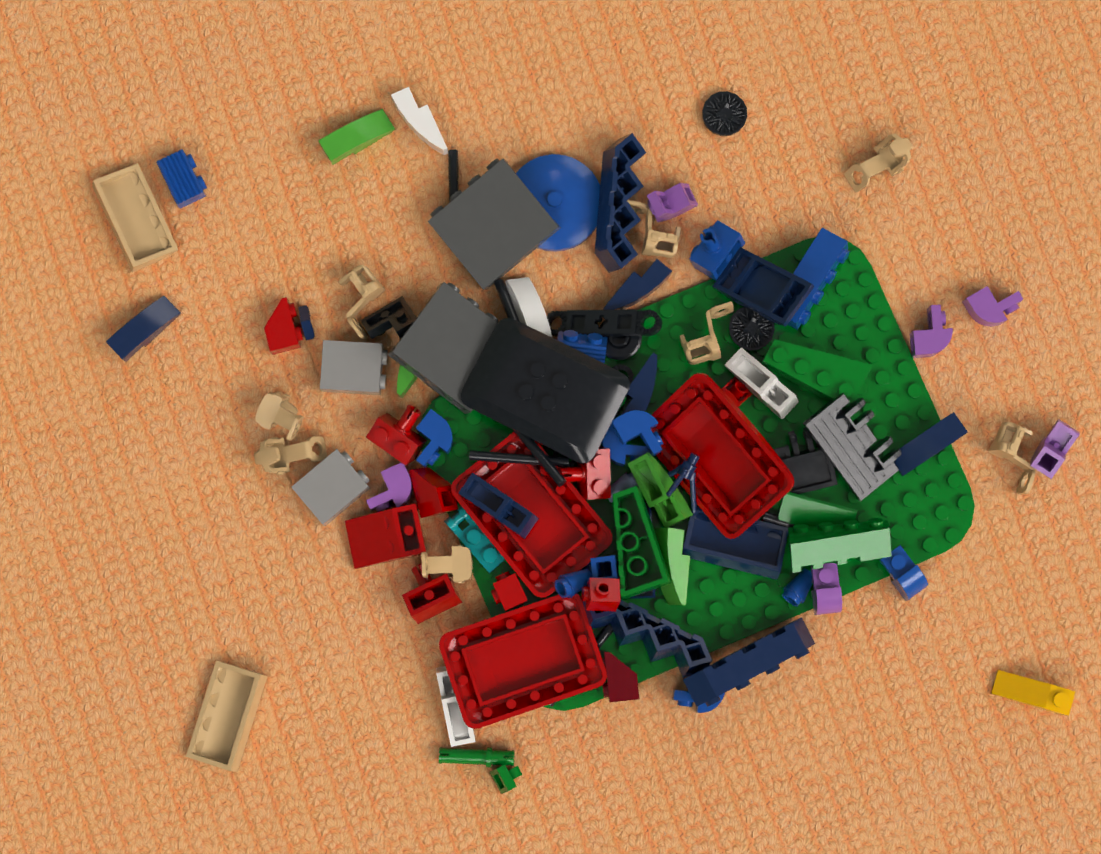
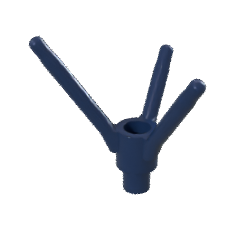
(687, 471)

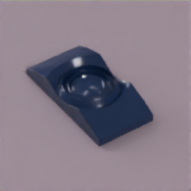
(763, 287)

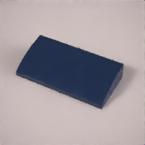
(755, 551)

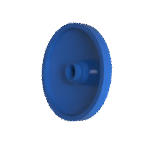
(568, 194)

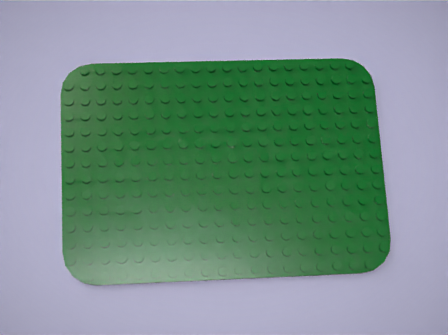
(924, 508)

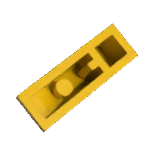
(1033, 692)

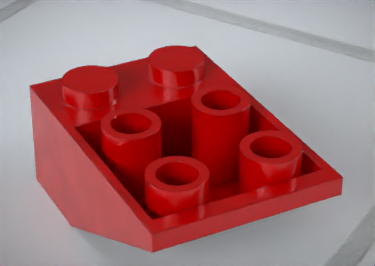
(385, 536)

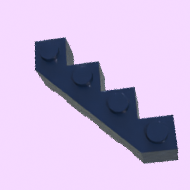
(614, 212)
(659, 636)
(748, 662)

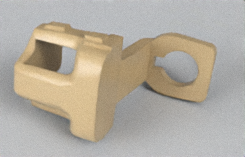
(888, 158)
(653, 239)
(368, 290)
(710, 344)
(277, 410)
(1005, 449)
(276, 455)
(458, 564)

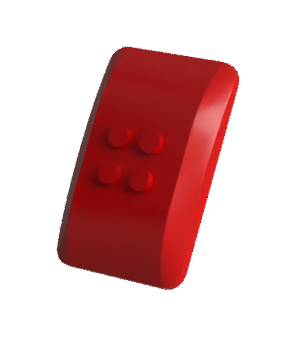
(736, 468)
(566, 527)
(522, 660)

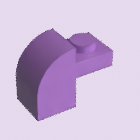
(671, 202)
(986, 310)
(932, 341)
(1053, 449)
(399, 489)
(827, 591)

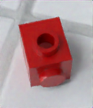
(508, 591)
(601, 594)

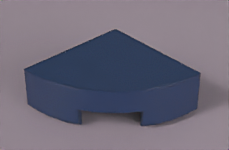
(306, 322)

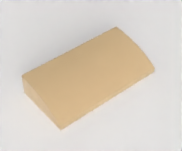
(134, 217)
(226, 716)

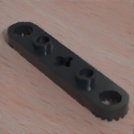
(619, 322)

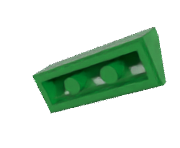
(810, 511)

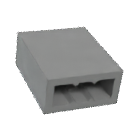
(353, 367)
(331, 486)

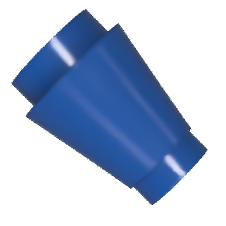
(571, 583)
(797, 590)

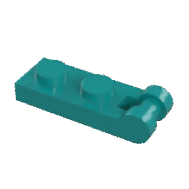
(475, 540)

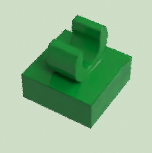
(504, 777)

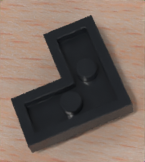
(395, 315)

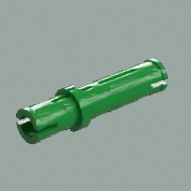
(475, 756)

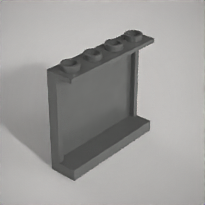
(493, 223)
(445, 342)

